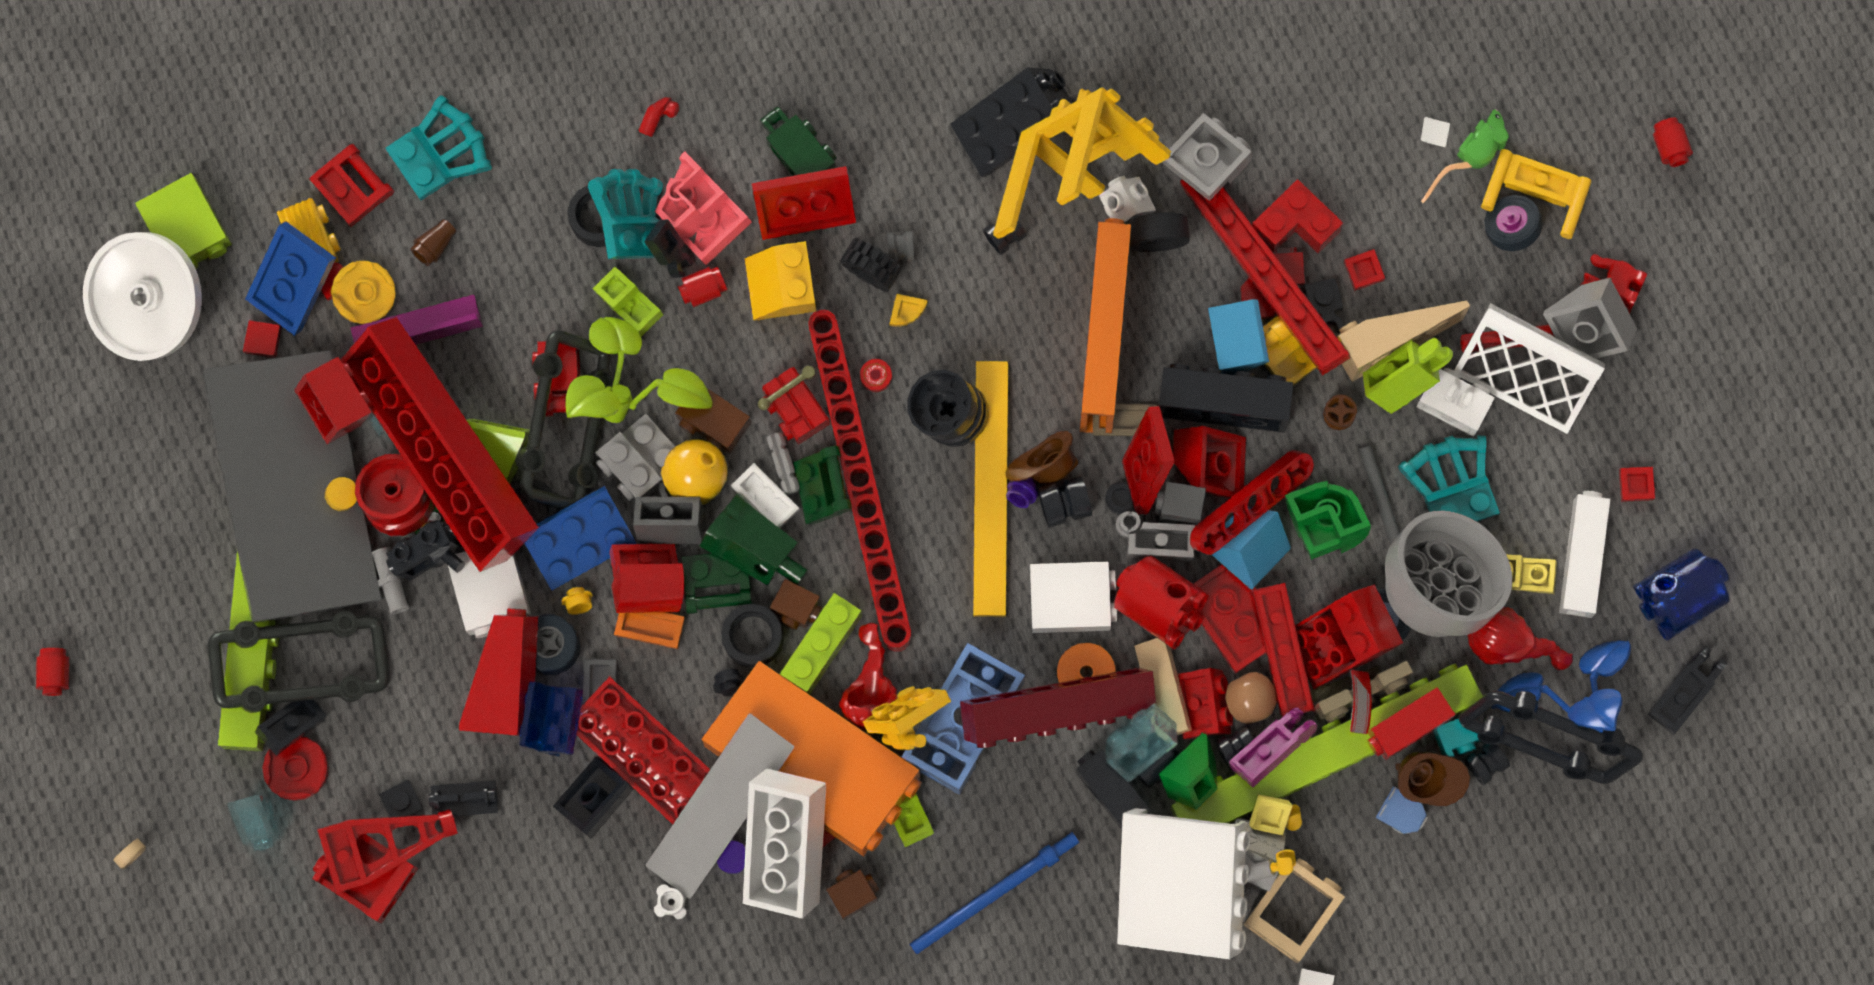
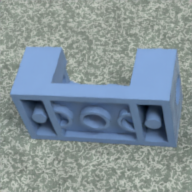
(946, 753)

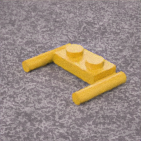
(1540, 182)

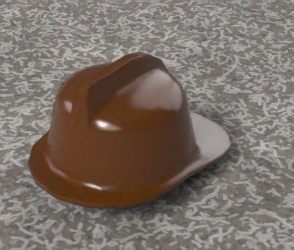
(1046, 462)
(1432, 778)

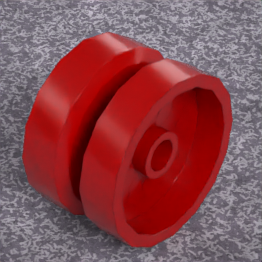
(392, 496)

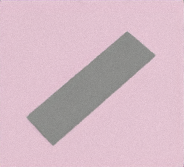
(717, 807)

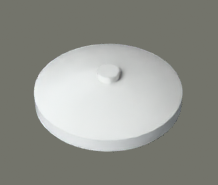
(142, 296)

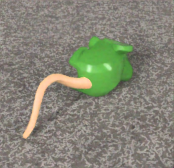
(1478, 148)

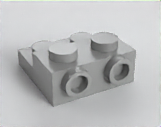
(1208, 156)
(636, 458)

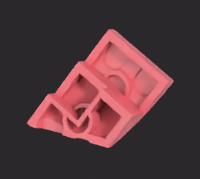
(701, 207)

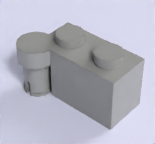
(1155, 539)

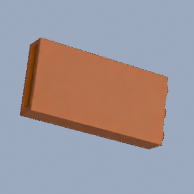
(1105, 324)
(860, 774)

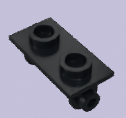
(465, 798)

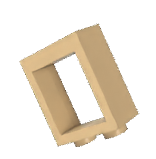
(1274, 936)

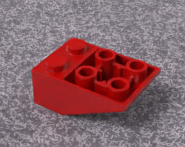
(1346, 635)

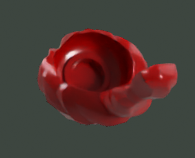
(1512, 640)
(871, 686)

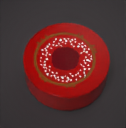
(876, 375)

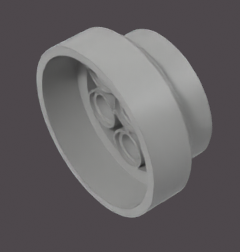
(1446, 575)

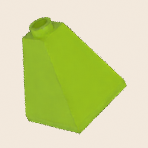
(502, 443)

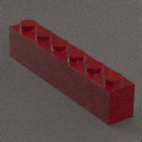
(1057, 706)

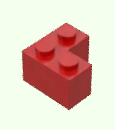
(1301, 213)

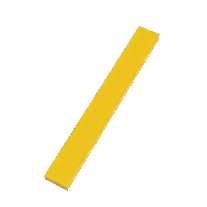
(990, 493)

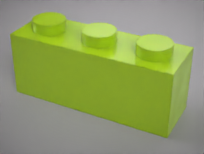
(821, 643)

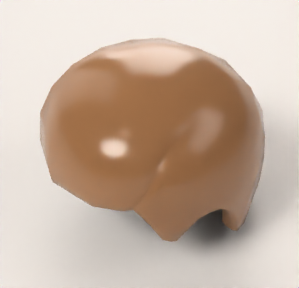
(1251, 698)

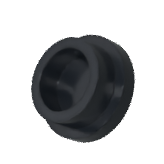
(728, 682)

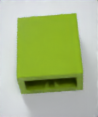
(186, 218)

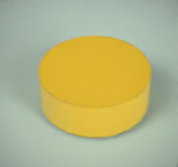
(340, 494)

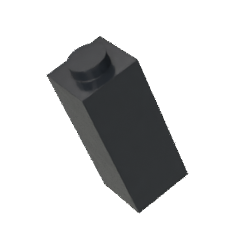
(1108, 786)

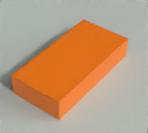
(652, 628)

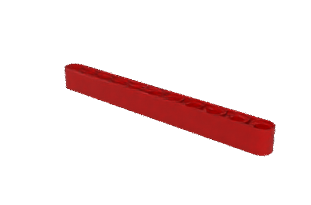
(859, 464)

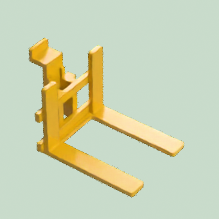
(1096, 129)

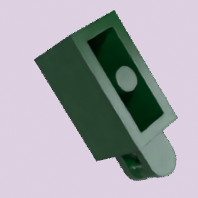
(796, 144)

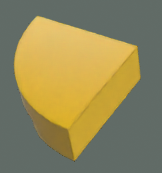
(906, 310)

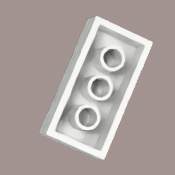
(784, 843)

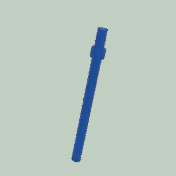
(1047, 857)

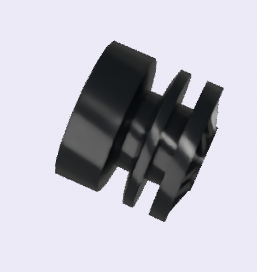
(931, 406)

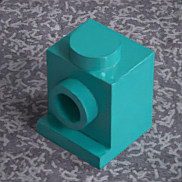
(1455, 737)

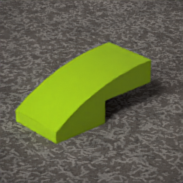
(627, 301)
(912, 823)

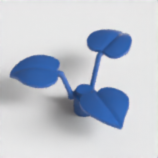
(1602, 706)

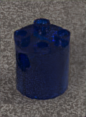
(1683, 592)

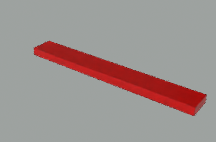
(1270, 279)

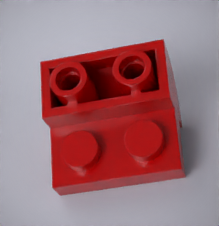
(646, 578)

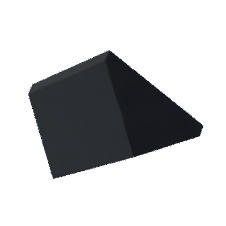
(593, 797)

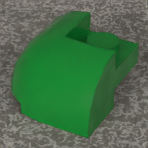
(1327, 518)

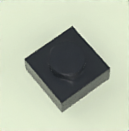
(401, 800)

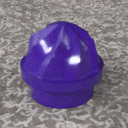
(1022, 492)

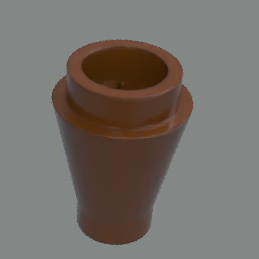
(432, 243)

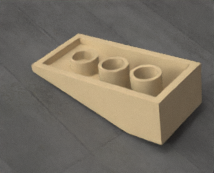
(1381, 336)

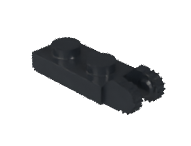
(1685, 693)

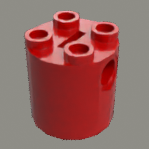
(1160, 600)

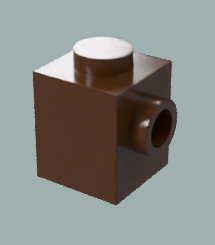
(796, 606)
(853, 892)

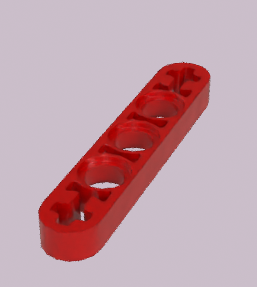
(1239, 502)

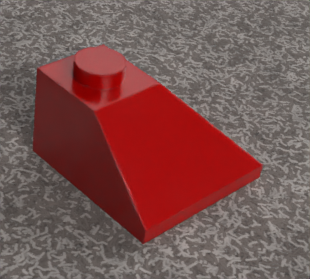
(1211, 459)

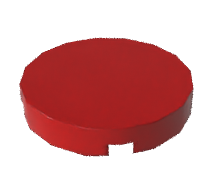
(305, 765)

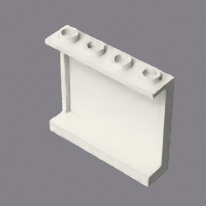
(1182, 884)

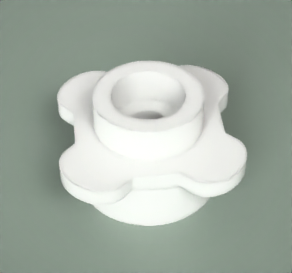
(663, 907)

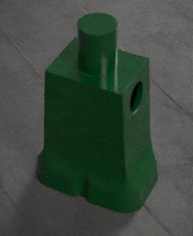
(752, 543)

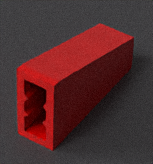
(503, 675)

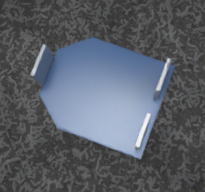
(1402, 813)

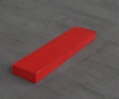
(1283, 648)

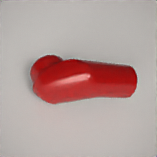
(655, 112)

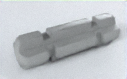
(783, 463)

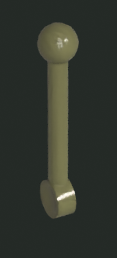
(807, 373)

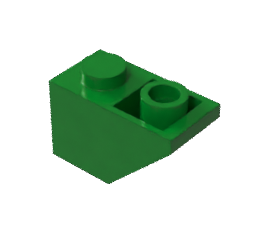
(1192, 774)

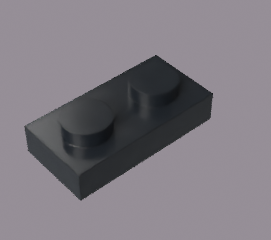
(290, 724)

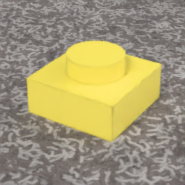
(1270, 814)

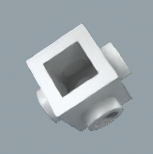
(1126, 199)

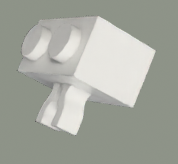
(1457, 402)

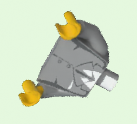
(1267, 853)

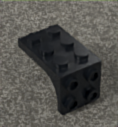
(995, 124)

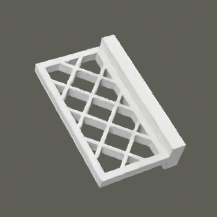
(1541, 343)

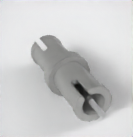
(390, 583)

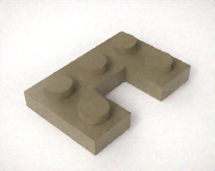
(1338, 704)

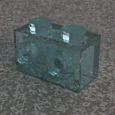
(1141, 742)

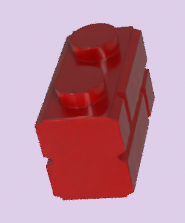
(796, 408)

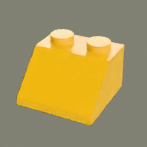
(780, 281)

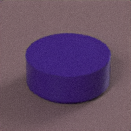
(733, 858)

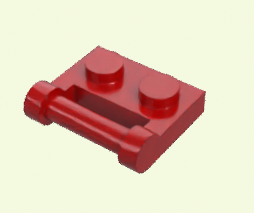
(343, 192)

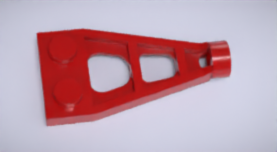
(343, 855)

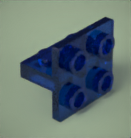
(550, 719)

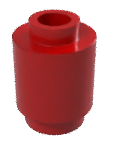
(1672, 142)
(702, 286)
(52, 671)

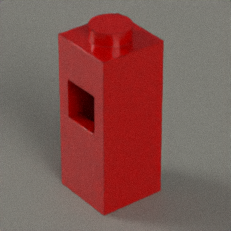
(1410, 724)

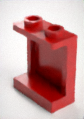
(379, 895)

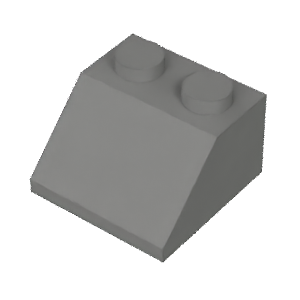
(1593, 320)

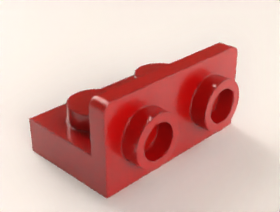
(1206, 702)

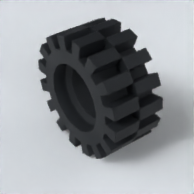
(871, 264)

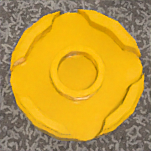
(363, 292)

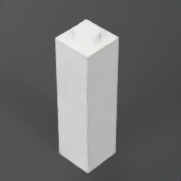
(1584, 554)

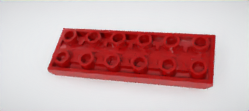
(640, 749)

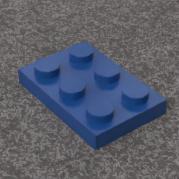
(290, 278)
(578, 538)

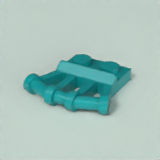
(420, 161)
(624, 232)
(1470, 496)

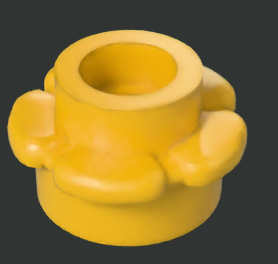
(577, 601)

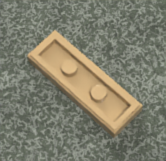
(1157, 657)

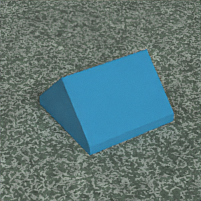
(1238, 336)
(1255, 549)

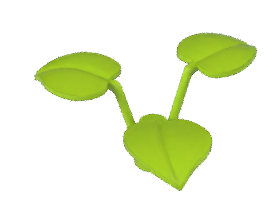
(591, 398)

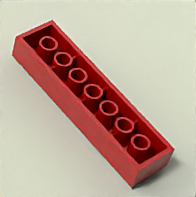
(439, 445)

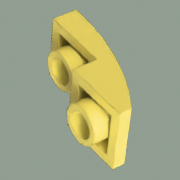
(1533, 574)

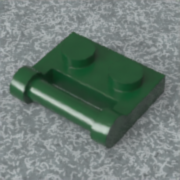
(822, 485)
(713, 571)

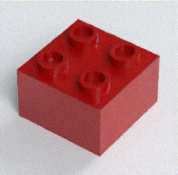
(333, 399)

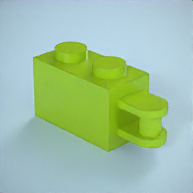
(1405, 374)

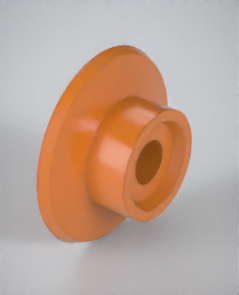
(1084, 656)

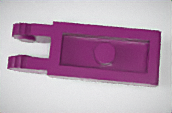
(1272, 747)

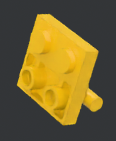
(1285, 353)
(900, 716)

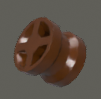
(1340, 406)

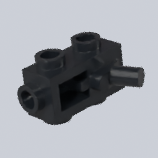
(427, 549)

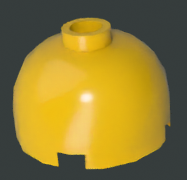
(695, 470)

